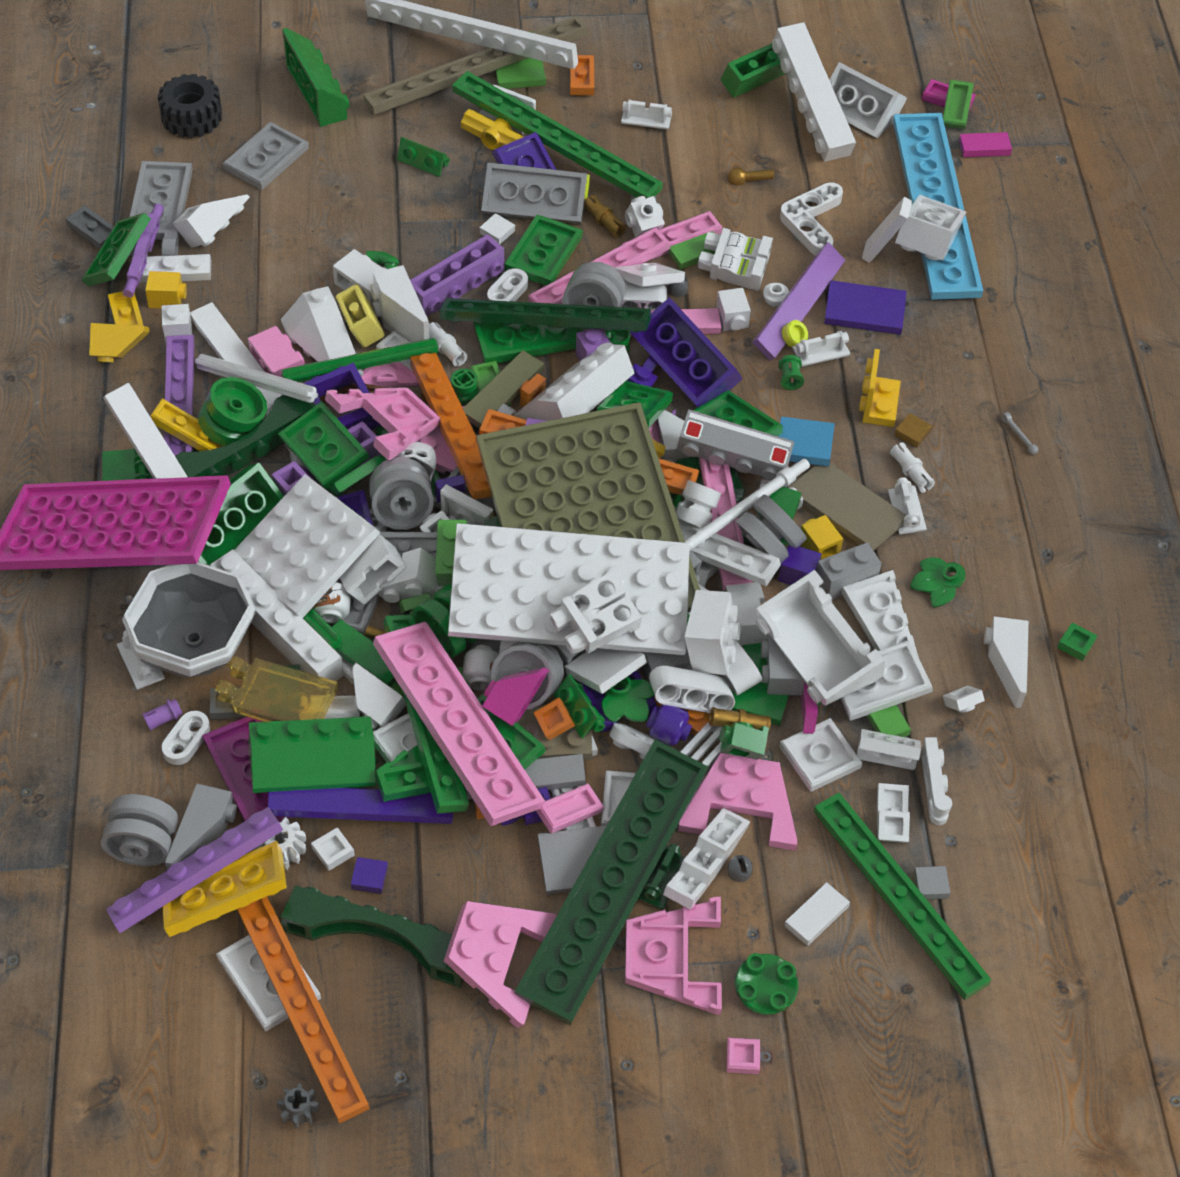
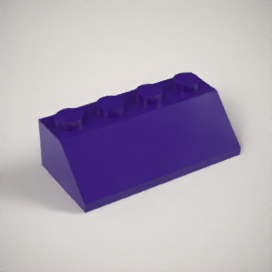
(687, 354)

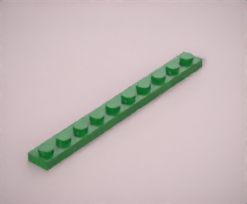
(557, 136)

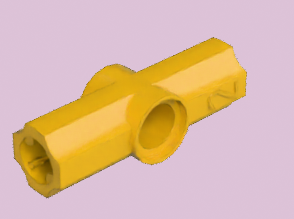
(492, 133)

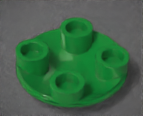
(766, 983)

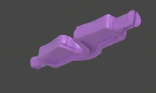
(144, 245)

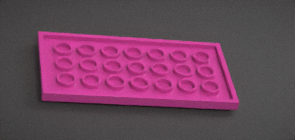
(111, 523)

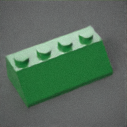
(314, 79)
(244, 507)
(311, 754)

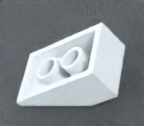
(930, 228)
(398, 304)

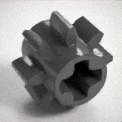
(290, 1102)

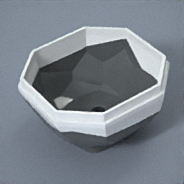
(184, 606)

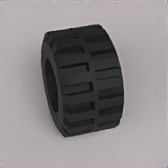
(190, 105)

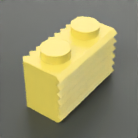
(360, 315)

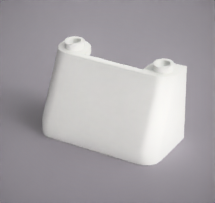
(819, 641)

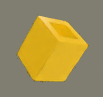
(165, 289)
(822, 537)

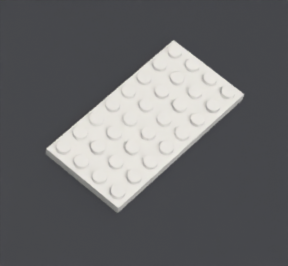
(517, 577)

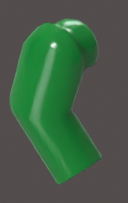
(384, 258)

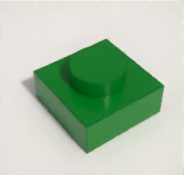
(1077, 641)

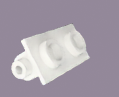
(656, 116)
(822, 350)
(906, 500)
(140, 672)

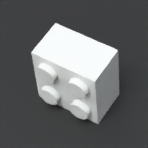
(712, 632)

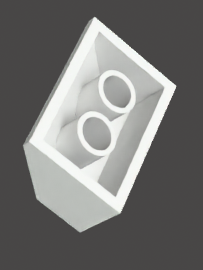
(865, 101)

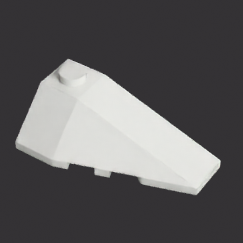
(318, 326)

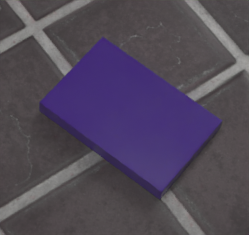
(865, 307)

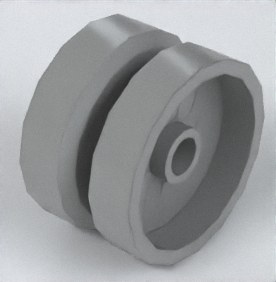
(595, 286)
(401, 493)
(775, 525)
(526, 657)
(139, 830)

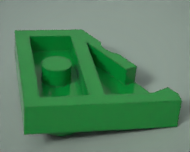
(403, 776)

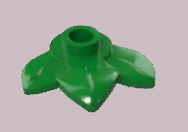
(935, 580)
(629, 701)

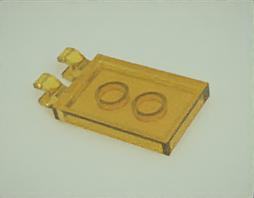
(276, 692)

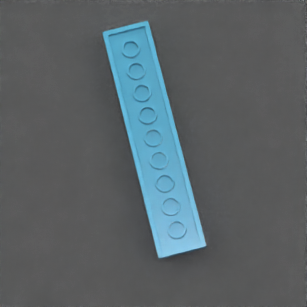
(932, 174)

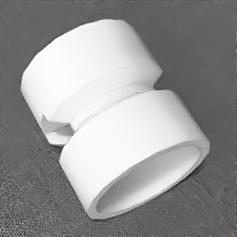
(697, 504)

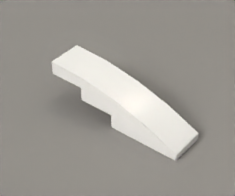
(706, 858)

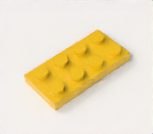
(233, 887)

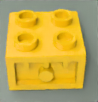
(881, 395)

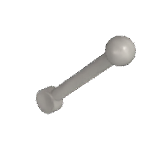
(1007, 418)

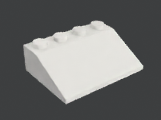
(582, 385)

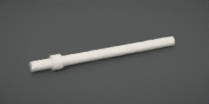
(783, 478)

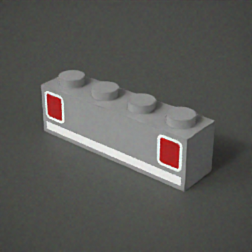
(734, 445)

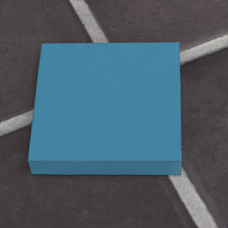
(811, 439)

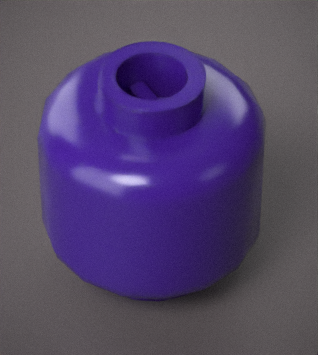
(669, 724)

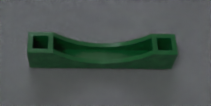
(256, 444)
(318, 915)

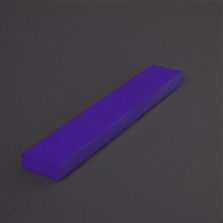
(355, 805)

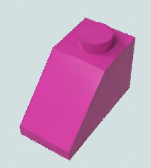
(513, 693)

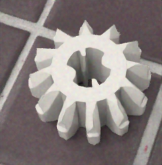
(292, 842)

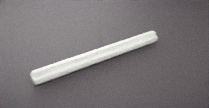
(257, 378)

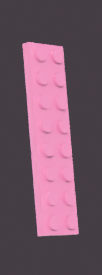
(459, 723)

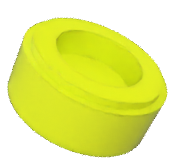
(794, 332)

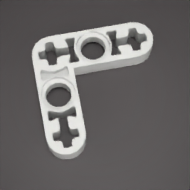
(797, 214)

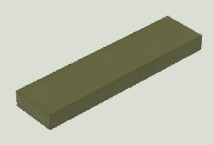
(503, 387)

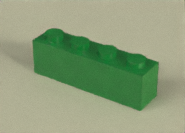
(752, 71)

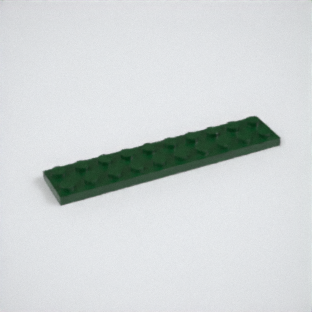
(611, 883)

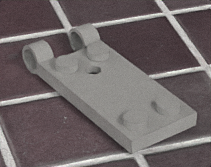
(165, 185)

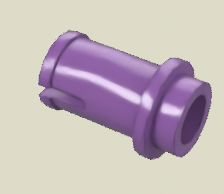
(162, 714)

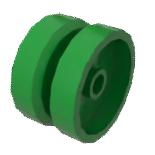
(231, 410)
(437, 614)

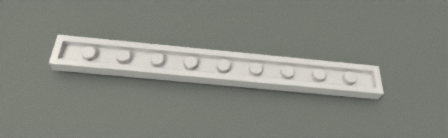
(474, 31)

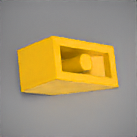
(114, 340)

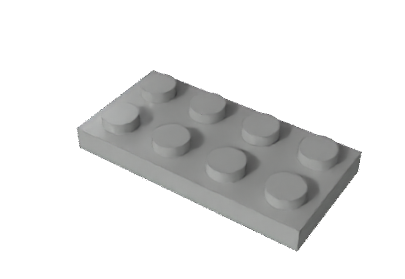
(534, 191)

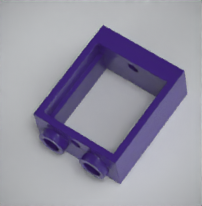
(338, 379)

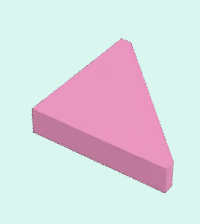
(390, 375)

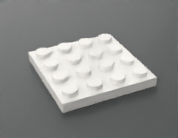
(306, 544)

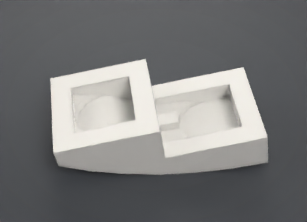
(892, 813)

